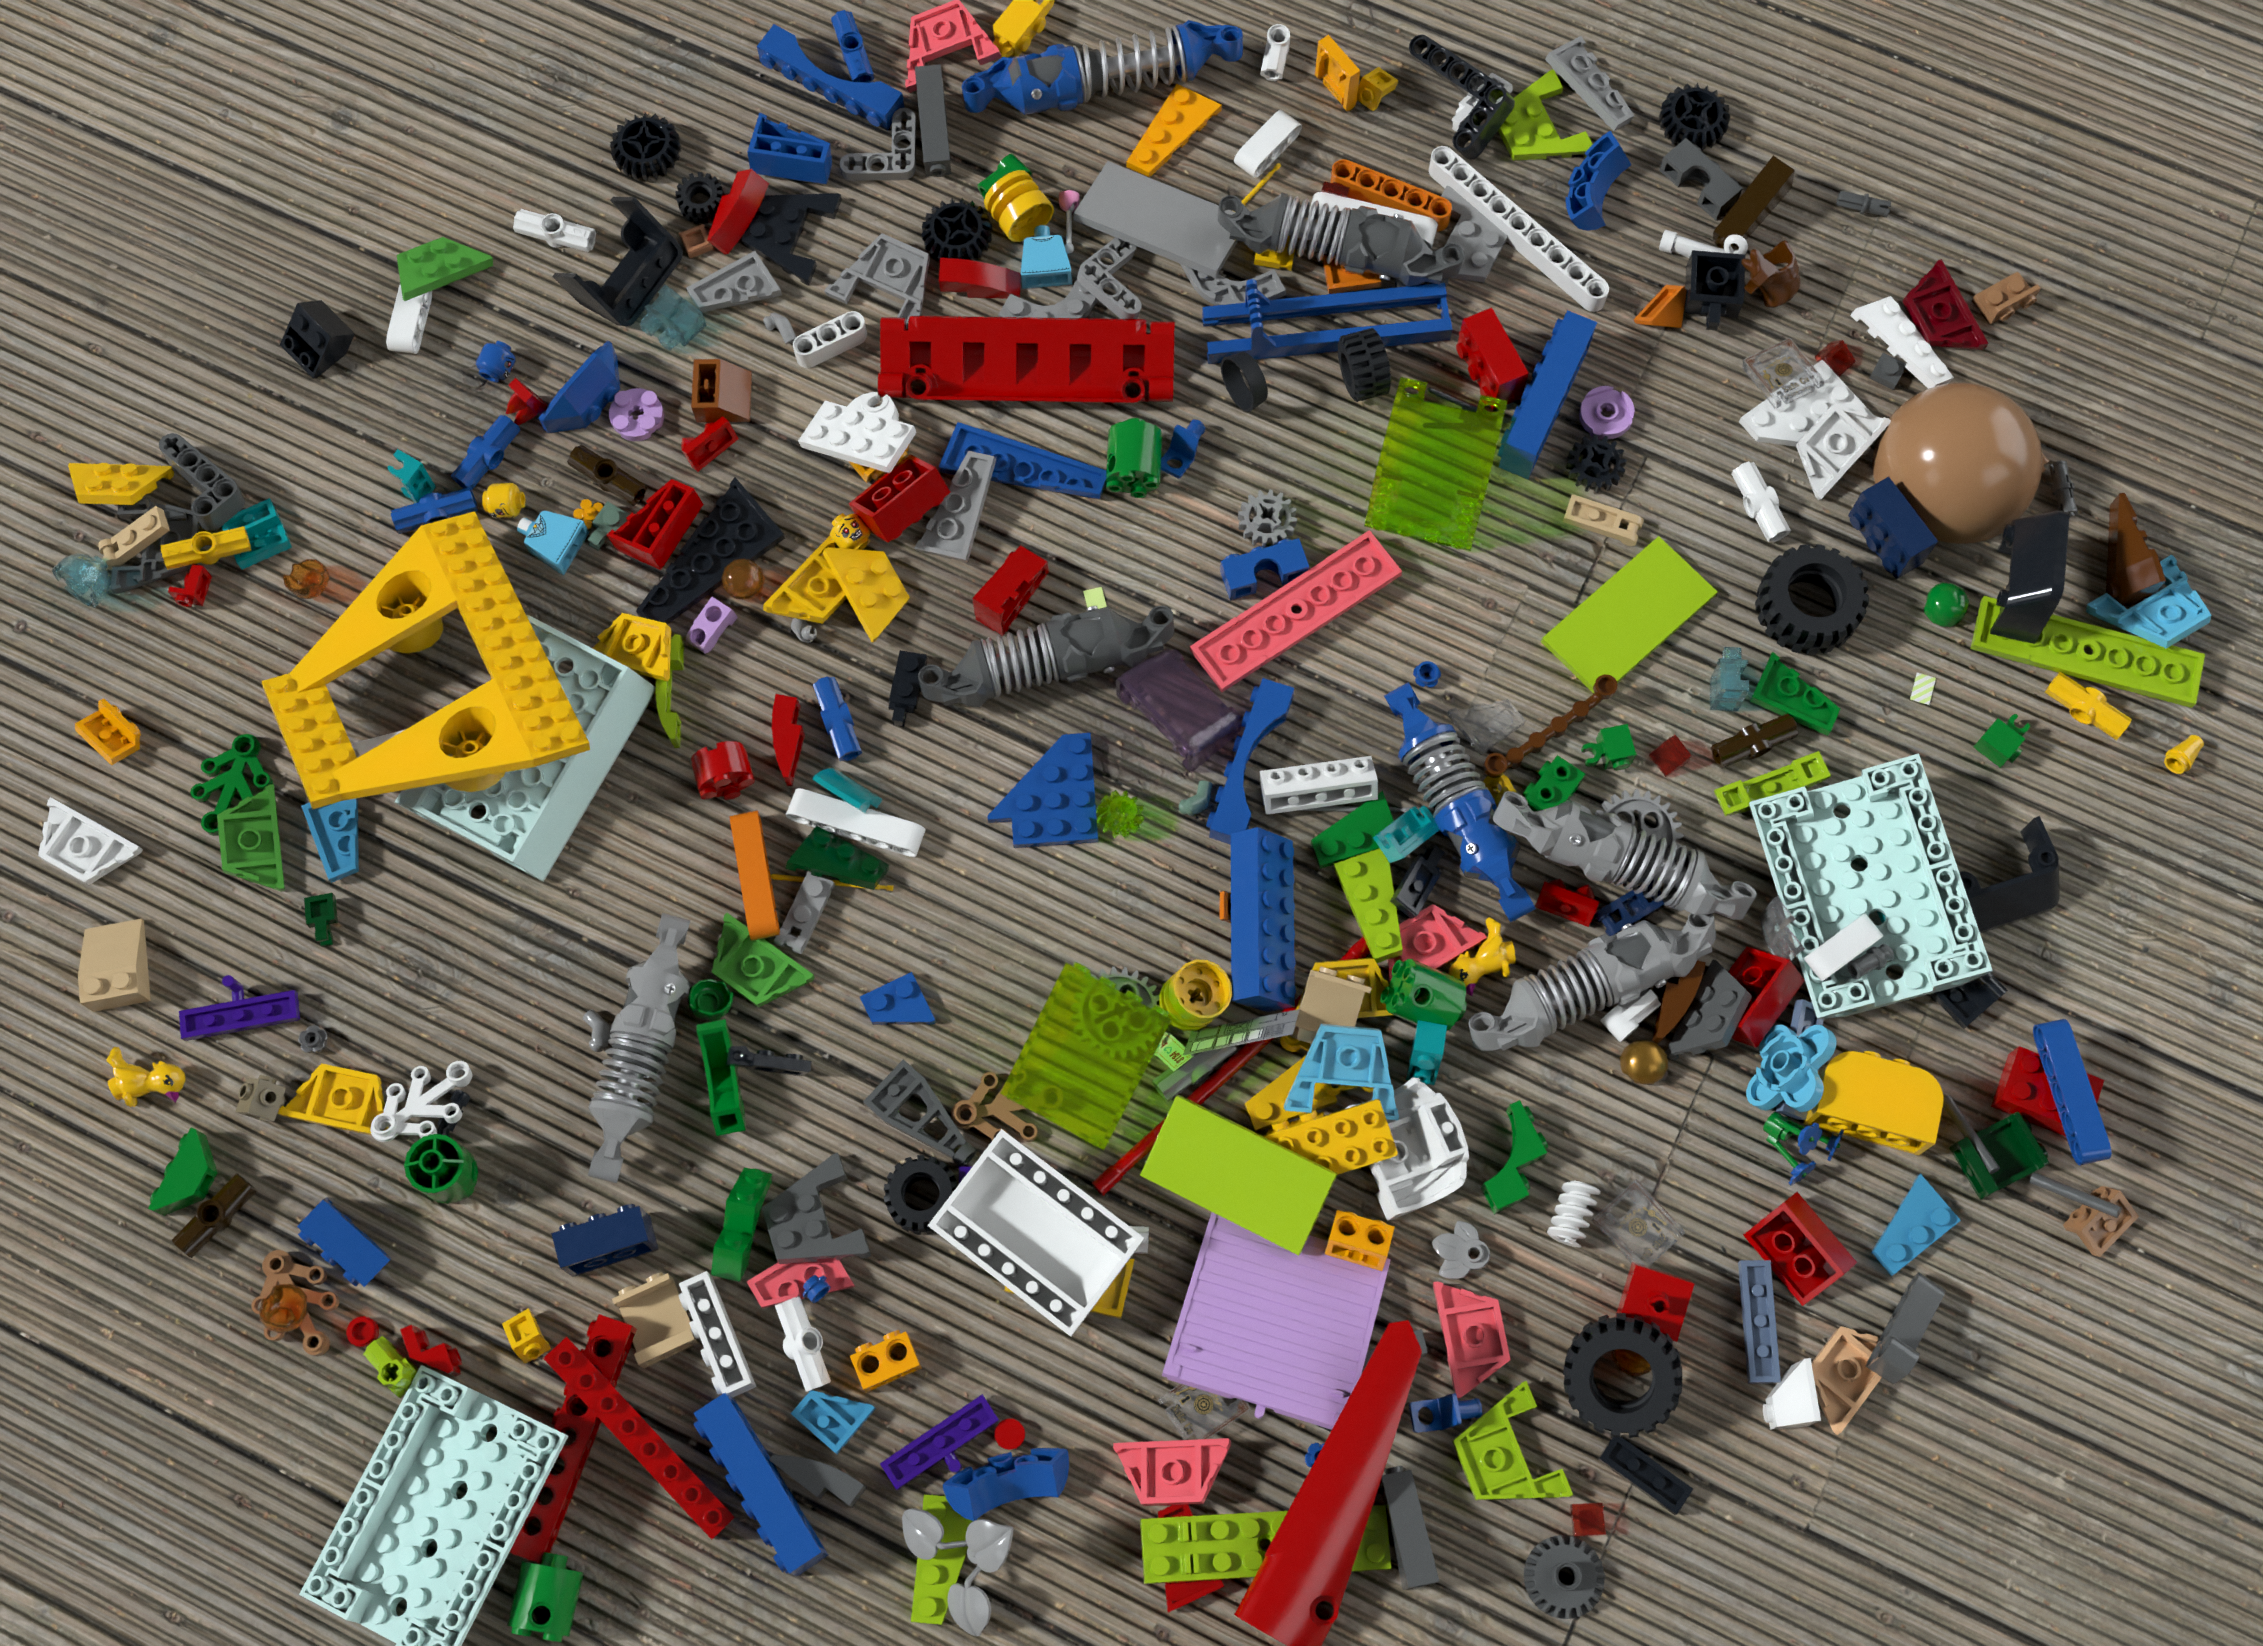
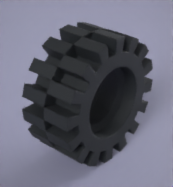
(697, 185)

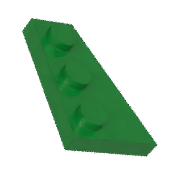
(1785, 693)
(1352, 833)

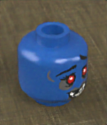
(495, 361)

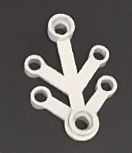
(418, 1104)

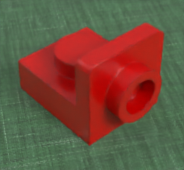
(195, 589)

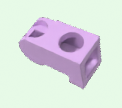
(710, 625)

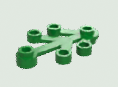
(231, 779)

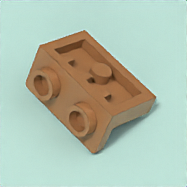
(2005, 297)
(2099, 1229)

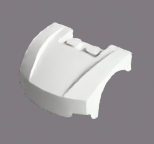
(1429, 1150)

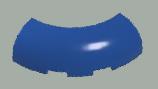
(1592, 180)
(1007, 1480)

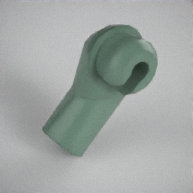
(1197, 802)

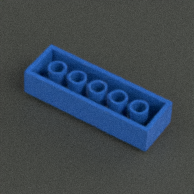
(1545, 394)
(1262, 920)
(760, 1484)

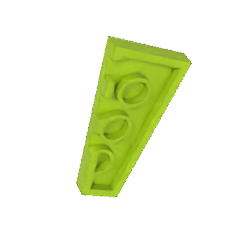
(1369, 889)
(938, 1574)

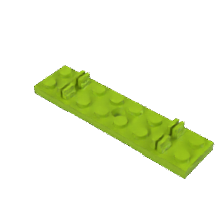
(2116, 660)
(1230, 1548)

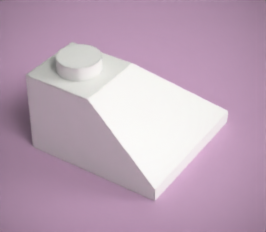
(1794, 1399)

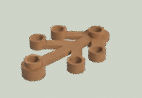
(1000, 1108)
(283, 1276)

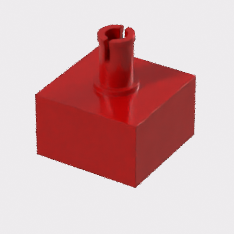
(1657, 1298)

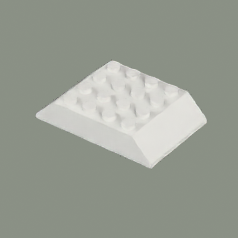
(1036, 1232)

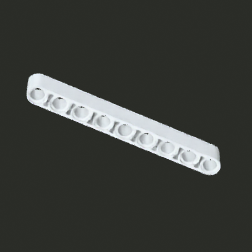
(1530, 233)

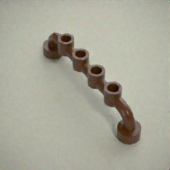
(1497, 764)

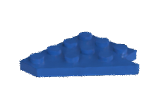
(1054, 798)

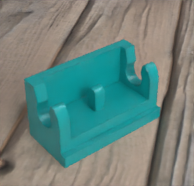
(413, 477)
(1406, 833)

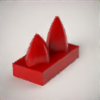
(524, 402)
(709, 444)
(1574, 906)

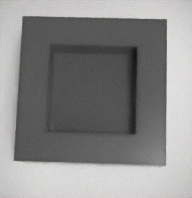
(1888, 371)

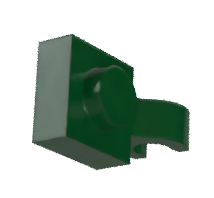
(320, 913)

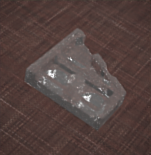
(1487, 724)

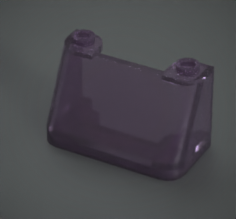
(1179, 706)

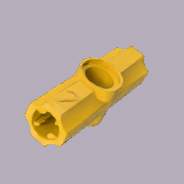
(188, 551)
(2088, 705)

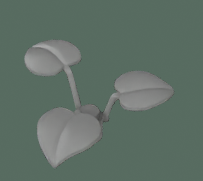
(987, 1547)

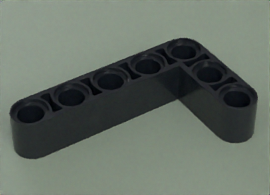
(1468, 84)

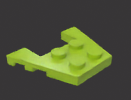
(1529, 130)
(1495, 1460)

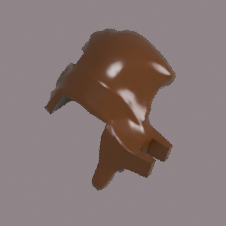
(1775, 284)

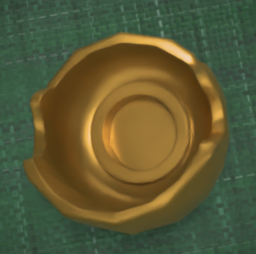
(1644, 1062)

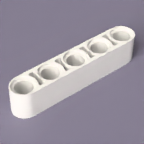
(1425, 225)
(847, 821)

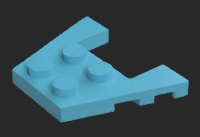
(2161, 617)
(1344, 1058)

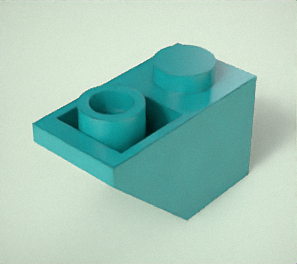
(1426, 1052)

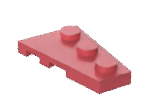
(787, 1280)

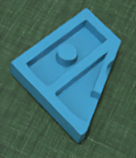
(832, 1417)

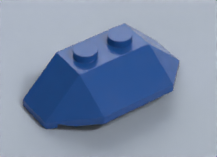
(584, 393)

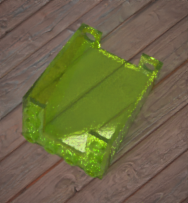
(1434, 468)
(1087, 1055)

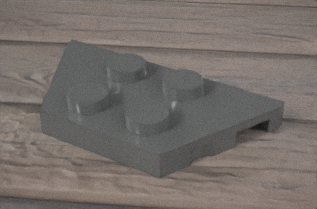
(1711, 1014)

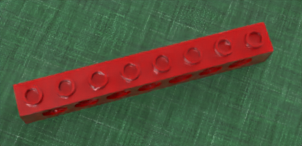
(639, 1438)
(575, 1455)

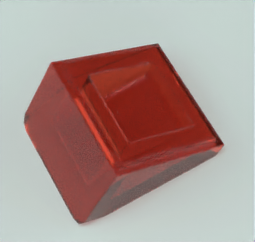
(1836, 356)
(1670, 755)

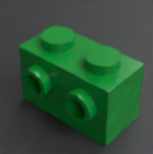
(1556, 785)

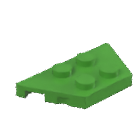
(437, 265)
(252, 840)
(755, 967)

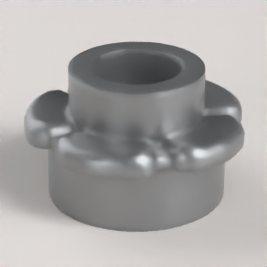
(320, 1039)

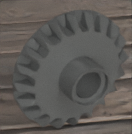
(1543, 1582)

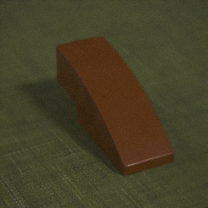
(1676, 1000)

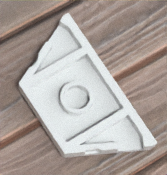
(1836, 444)
(82, 845)

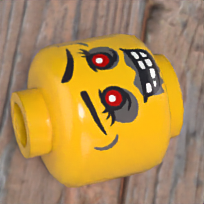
(503, 500)
(850, 532)

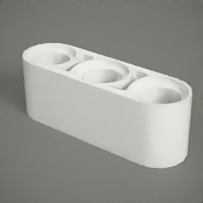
(1267, 143)
(408, 323)
(835, 328)
(1843, 947)

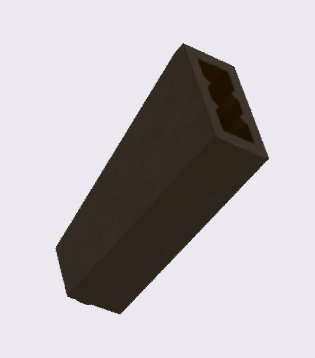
(1756, 202)

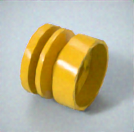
(1018, 205)
(1206, 985)

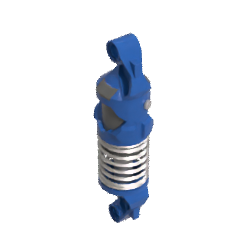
(1459, 803)

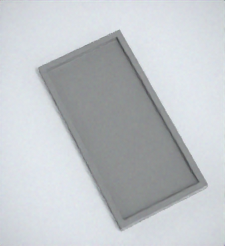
(1156, 219)

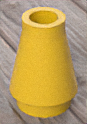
(2182, 756)

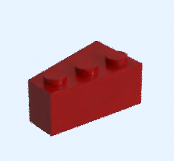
(659, 525)
(1009, 589)

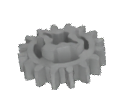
(1269, 508)

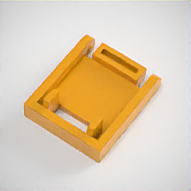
(1338, 72)

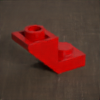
(440, 1357)

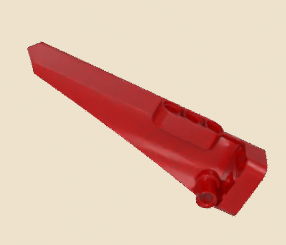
(1329, 1515)

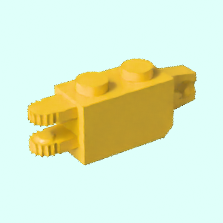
(1019, 25)

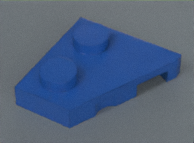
(898, 1003)

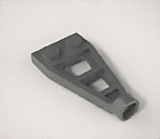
(895, 1091)

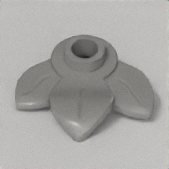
(1456, 1251)

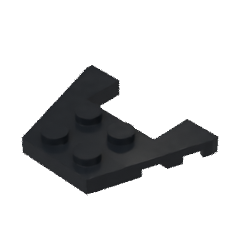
(779, 225)

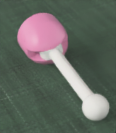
(1069, 202)

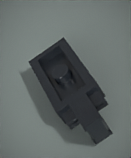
(906, 686)
(1418, 882)
(766, 1061)

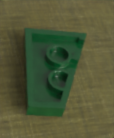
(832, 856)

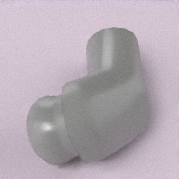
(782, 324)
(803, 630)
(600, 1030)

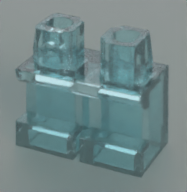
(675, 317)
(1726, 688)

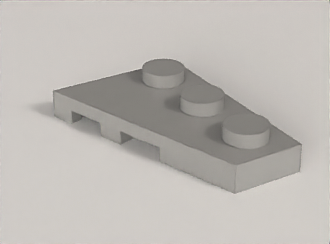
(734, 285)

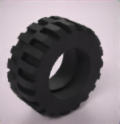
(1826, 570)
(1615, 1414)

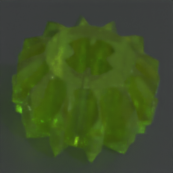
(1116, 823)

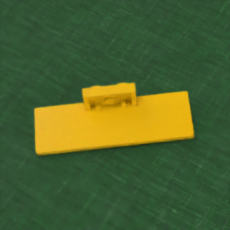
(1340, 1139)

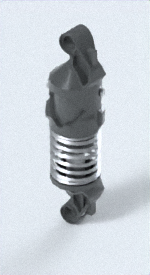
(1354, 238)
(1060, 649)

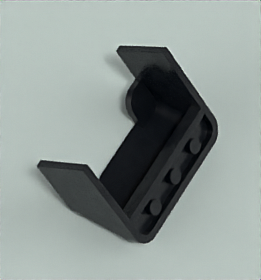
(639, 274)
(2035, 574)
(2022, 895)

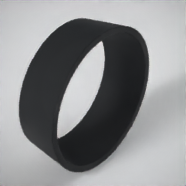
(1235, 383)

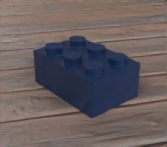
(1892, 528)
(604, 1240)

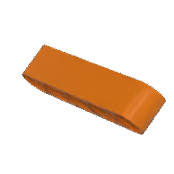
(1383, 185)
(754, 875)

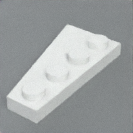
(1904, 340)

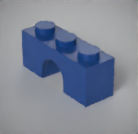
(1284, 558)

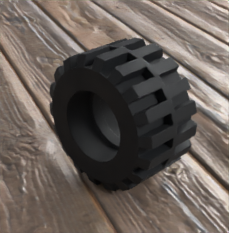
(1364, 364)
(903, 1178)

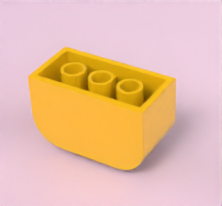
(1879, 1101)

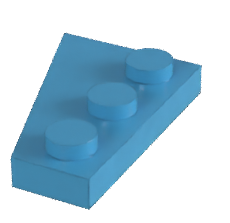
(335, 836)
(1915, 1226)

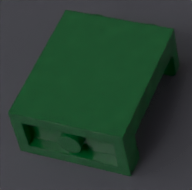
(2012, 1149)

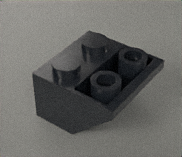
(316, 337)

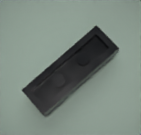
(1645, 1474)

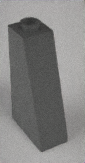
(933, 120)
(1408, 1529)

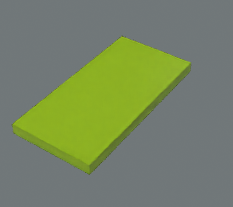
(1629, 615)
(1238, 1174)

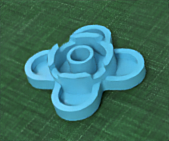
(1791, 1068)

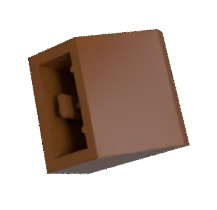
(720, 391)

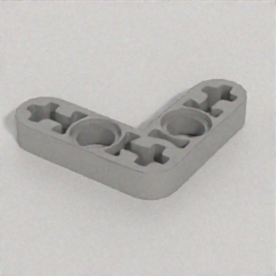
(891, 160)
(1103, 276)

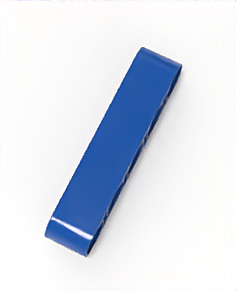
(2072, 1092)

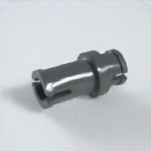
(1873, 959)

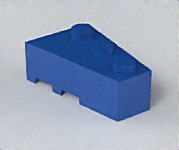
(788, 154)
(343, 1243)

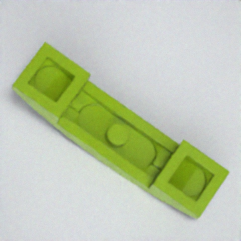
(663, 691)
(1801, 772)

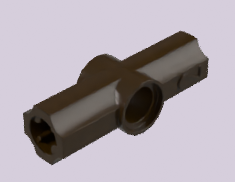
(618, 483)
(1754, 740)
(200, 1229)

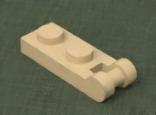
(1603, 519)
(134, 538)

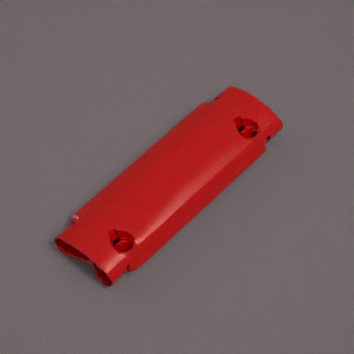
(1026, 358)

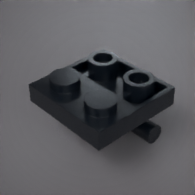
(1970, 999)

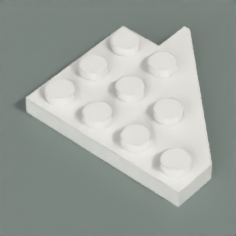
(1792, 421)

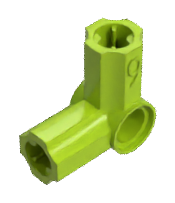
(393, 1368)

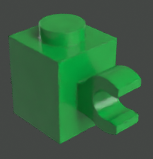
(2002, 741)
(1613, 747)

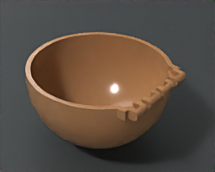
(1962, 460)

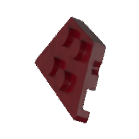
(1942, 312)

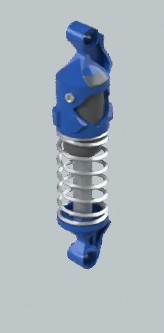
(1072, 75)

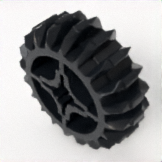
(1695, 108)
(638, 141)
(953, 223)

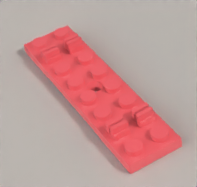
(1273, 628)

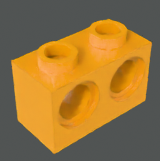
(1358, 1247)
(888, 1369)

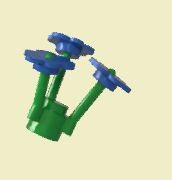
(1782, 1128)

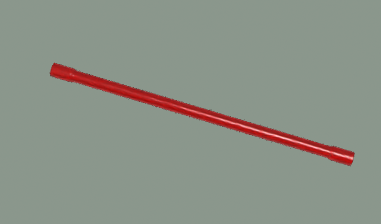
(1115, 1172)

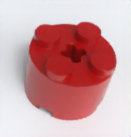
(722, 770)

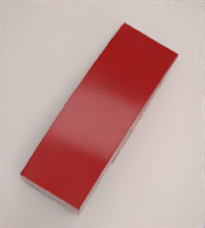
(737, 210)
(978, 279)
(787, 735)

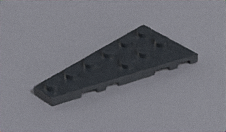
(731, 532)

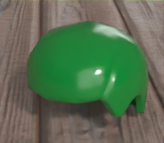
(1946, 604)
(710, 1000)

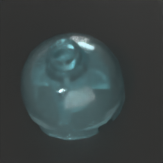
(84, 577)

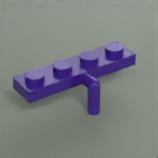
(239, 1013)
(940, 1443)

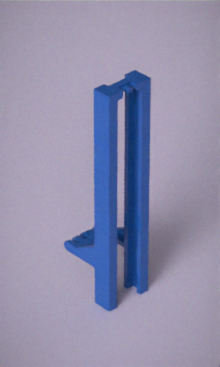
(1260, 308)

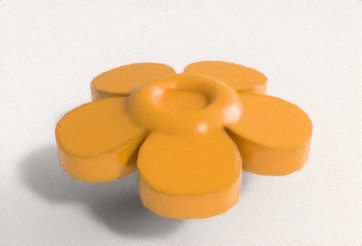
(587, 512)

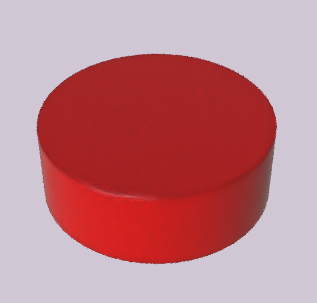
(362, 1331)
(1010, 1434)

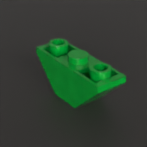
(186, 1176)

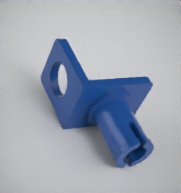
(1183, 447)
(1446, 1412)

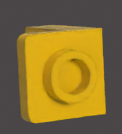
(1374, 87)
(525, 1336)

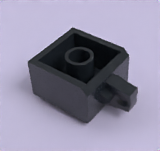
(1714, 285)

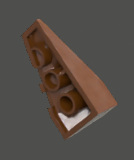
(2131, 567)

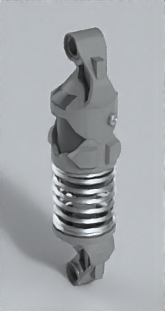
(1618, 855)
(1601, 975)
(640, 1042)

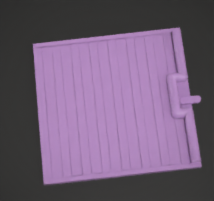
(1275, 1324)

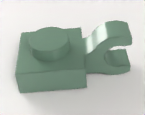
(607, 519)

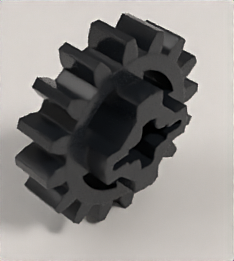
(1596, 463)

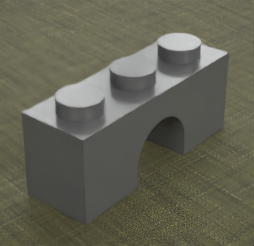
(1689, 163)

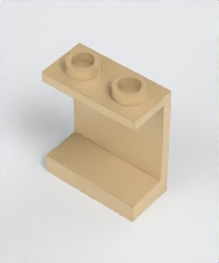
(1328, 1002)
(659, 1319)

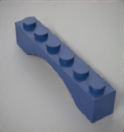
(870, 100)
(1268, 712)

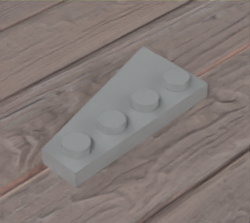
(1584, 77)
(958, 516)

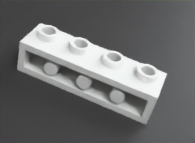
(1318, 785)
(716, 1334)

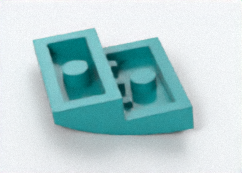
(264, 532)
(847, 789)

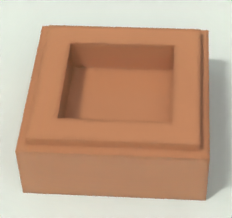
(696, 241)

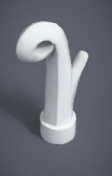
(1674, 243)

